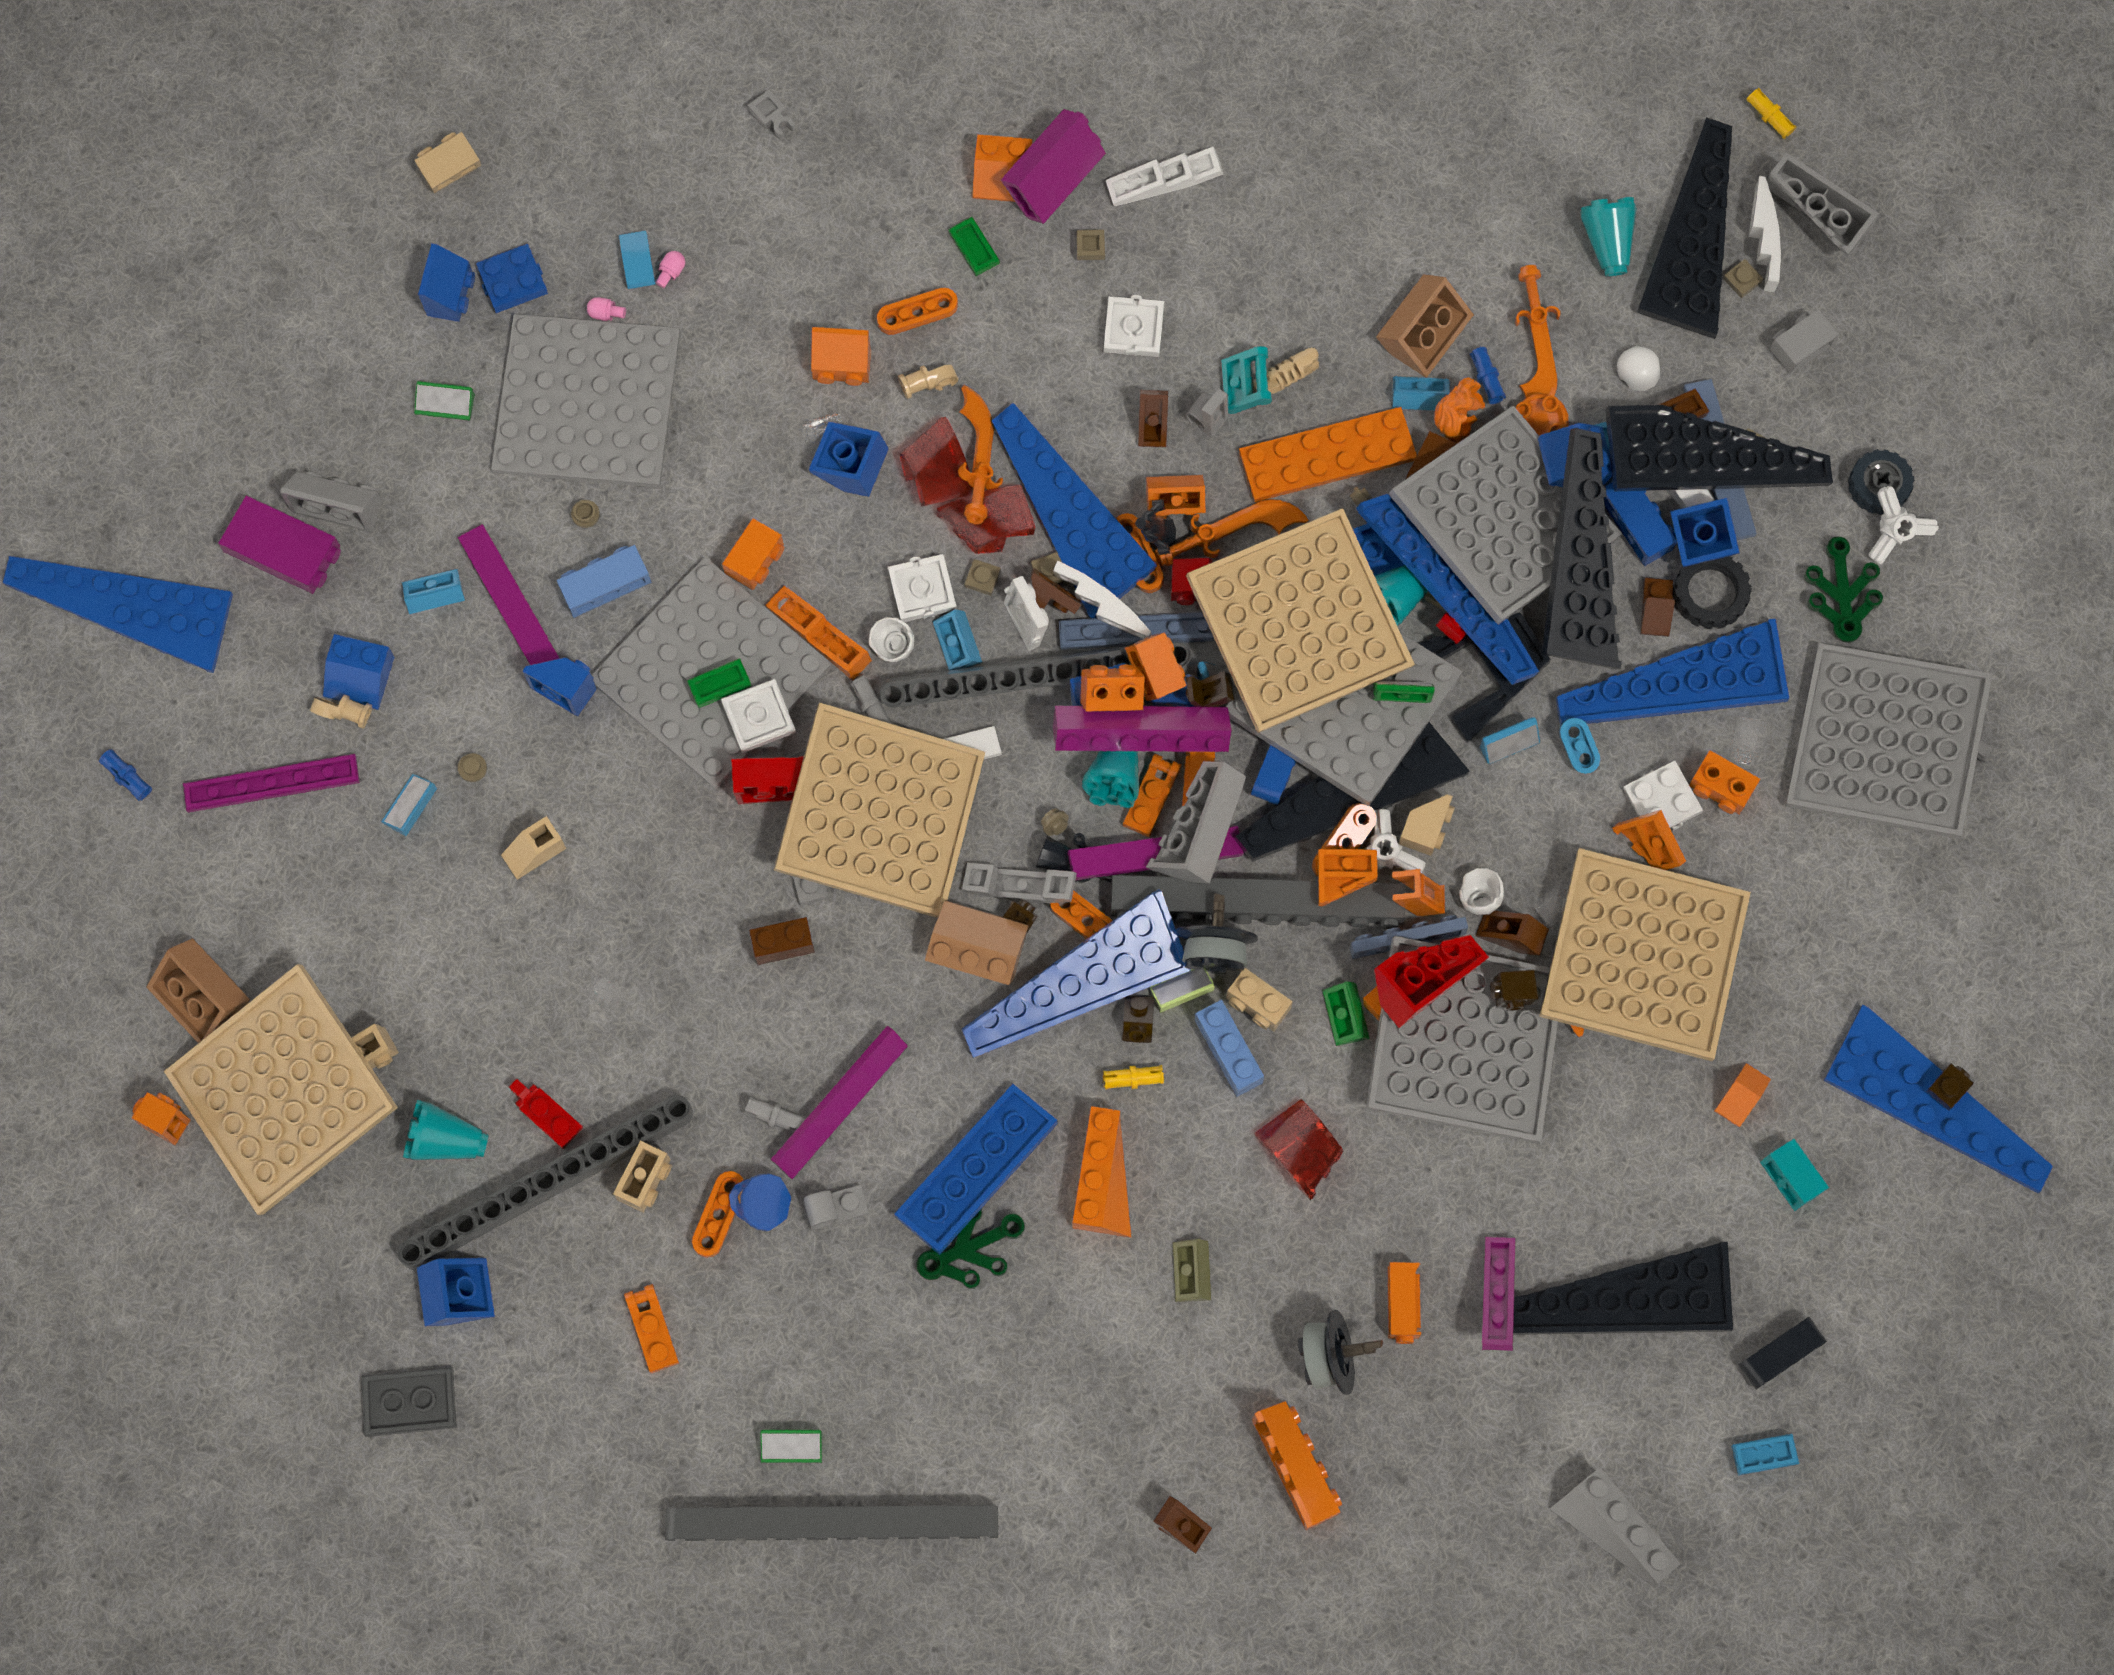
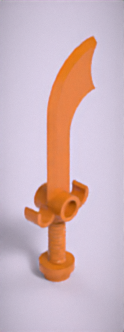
(1546, 376)
(980, 478)
(1271, 512)

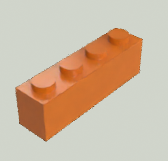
(1102, 1183)
(1296, 1465)

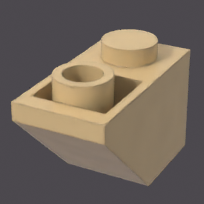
(1424, 825)
(533, 848)

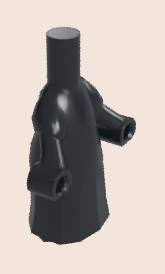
(1157, 529)
(1055, 856)

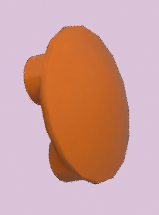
(1544, 413)

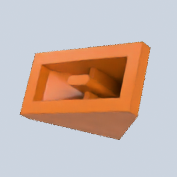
(1743, 1095)

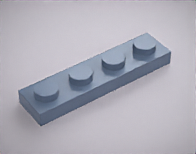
(1447, 928)

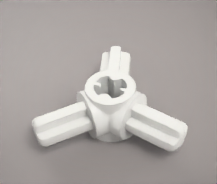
(1897, 525)
(1384, 837)

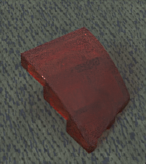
(935, 464)
(1006, 517)
(1301, 1146)

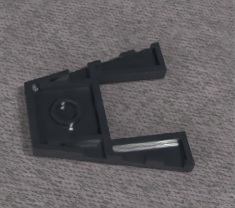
(1478, 715)

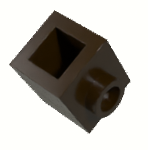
(1514, 989)

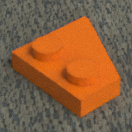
(1652, 840)
(1344, 872)

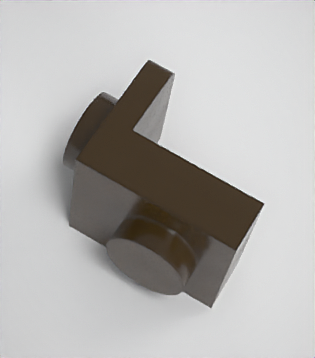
(1210, 691)
(1022, 912)
(1138, 1019)
(1950, 1086)

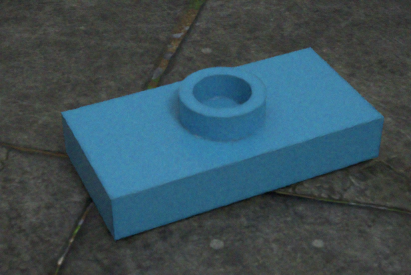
(1765, 1454)

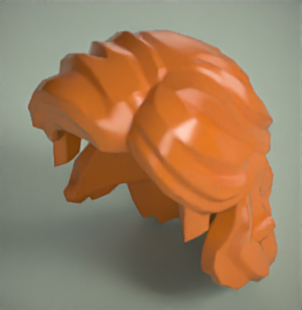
(1453, 408)

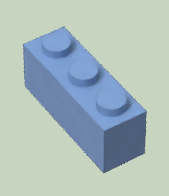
(603, 580)
(1229, 1048)

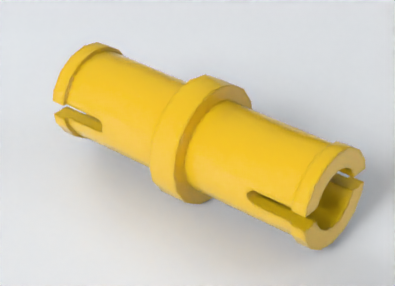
(1771, 113)
(1133, 1077)

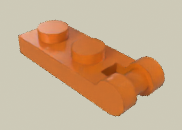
(1152, 796)
(652, 1329)

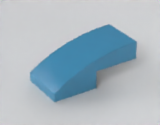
(637, 259)

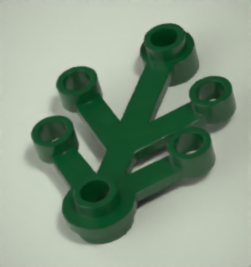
(1843, 593)
(966, 1250)

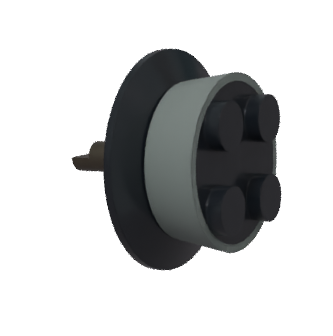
(1216, 945)
(1330, 1353)

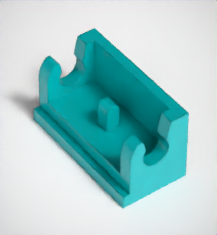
(1794, 1174)

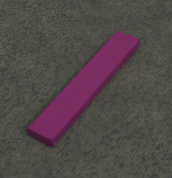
(507, 596)
(271, 783)
(1131, 856)
(839, 1102)

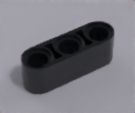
(1782, 1352)

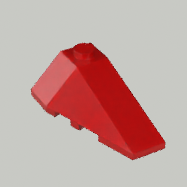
(1419, 977)

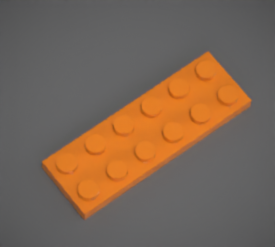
(1327, 454)

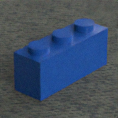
(1640, 523)

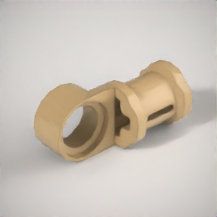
(927, 379)
(345, 709)

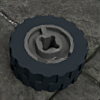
(1879, 471)

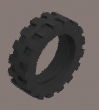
(1705, 617)

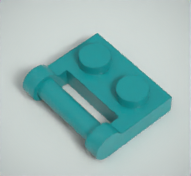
(1238, 379)

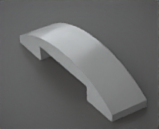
(1012, 885)

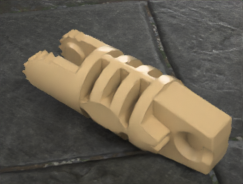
(1291, 370)

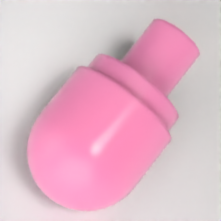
(670, 267)
(603, 308)

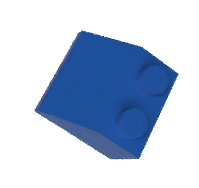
(445, 284)
(1554, 453)
(849, 458)
(1705, 532)
(357, 670)
(562, 682)
(455, 1291)

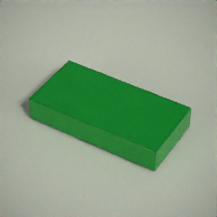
(974, 246)
(719, 683)

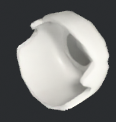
(1639, 368)
(891, 630)
(1488, 886)

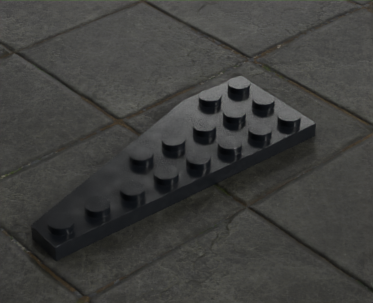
(1677, 451)

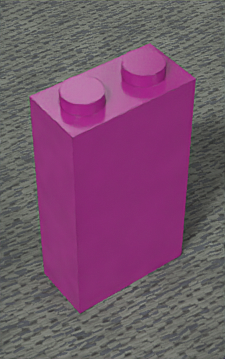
(1054, 165)
(280, 545)

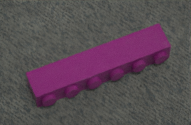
(1143, 730)

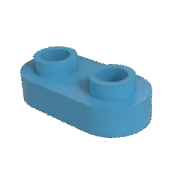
(1580, 744)

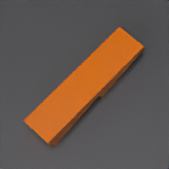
(819, 633)

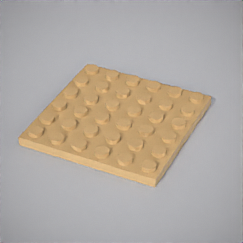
(1300, 620)
(879, 810)
(1645, 954)
(280, 1089)

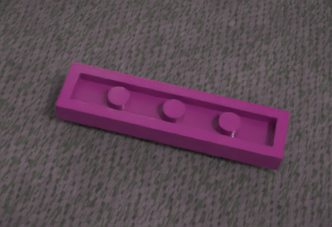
(1498, 1293)

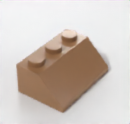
(1425, 324)
(977, 942)
(195, 989)

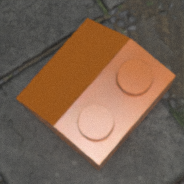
(992, 161)
(840, 355)

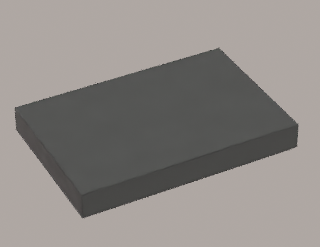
(409, 1401)

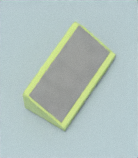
(1182, 989)

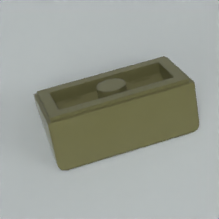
(1191, 1270)

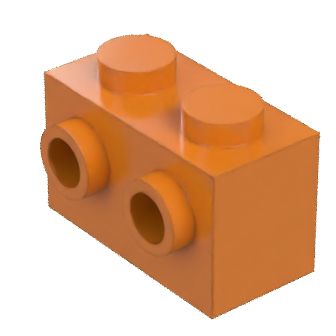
(1180, 494)
(753, 554)
(1158, 665)
(1112, 688)
(1723, 783)
(160, 1117)

